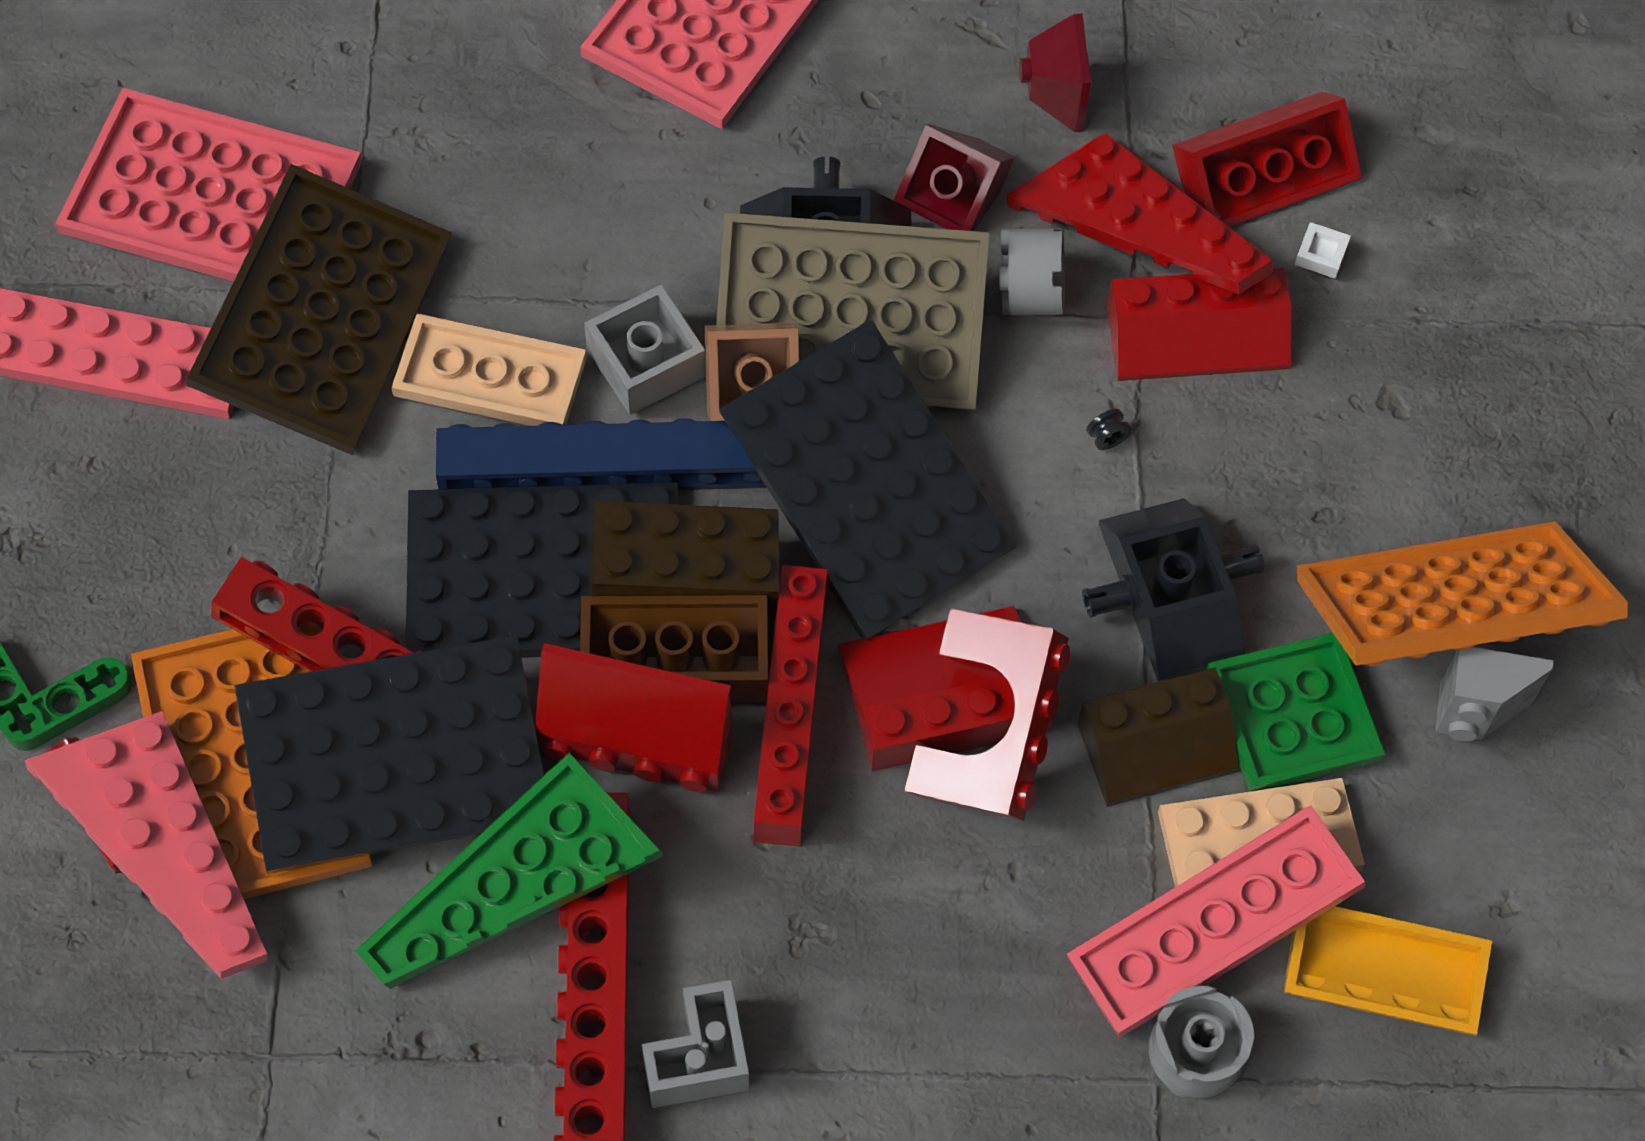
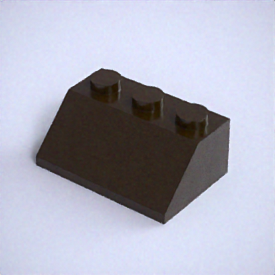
(1159, 736)

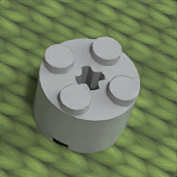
(1032, 271)
(1212, 1018)

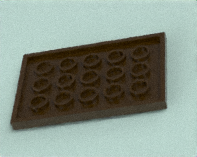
(319, 309)

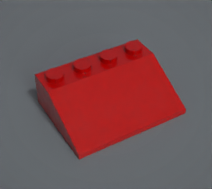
(917, 697)
(633, 718)

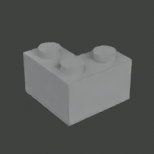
(706, 1061)

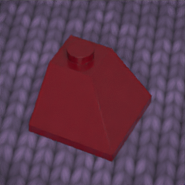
(1059, 72)
(953, 178)

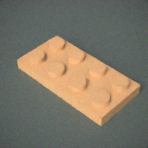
(488, 372)
(1211, 828)

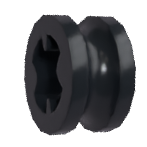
(1109, 429)

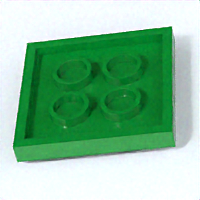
(1297, 713)

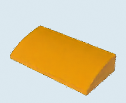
(1390, 969)

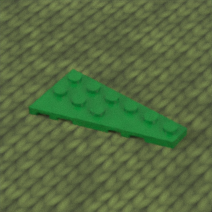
(533, 859)

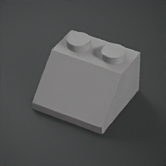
(1487, 691)

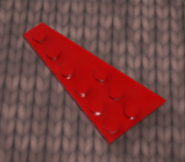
(1136, 209)

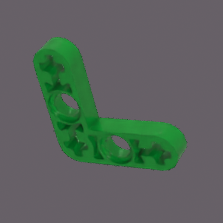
(40, 710)

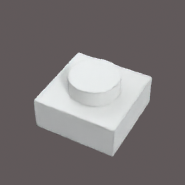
(1322, 250)

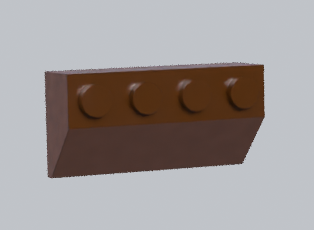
(687, 635)

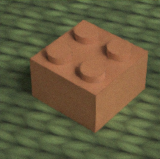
(744, 358)

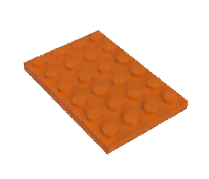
(1460, 593)
(198, 698)

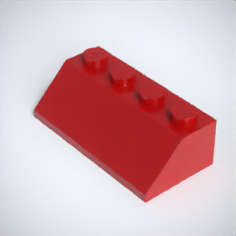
(1270, 159)
(1196, 328)

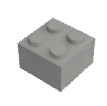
(645, 349)

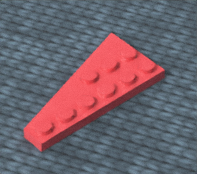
(150, 822)

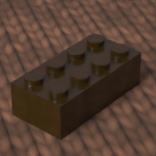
(684, 550)

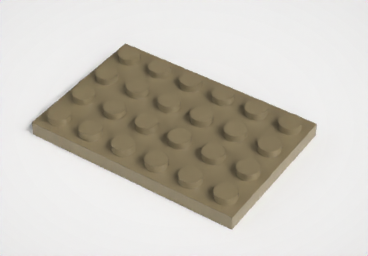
(836, 275)

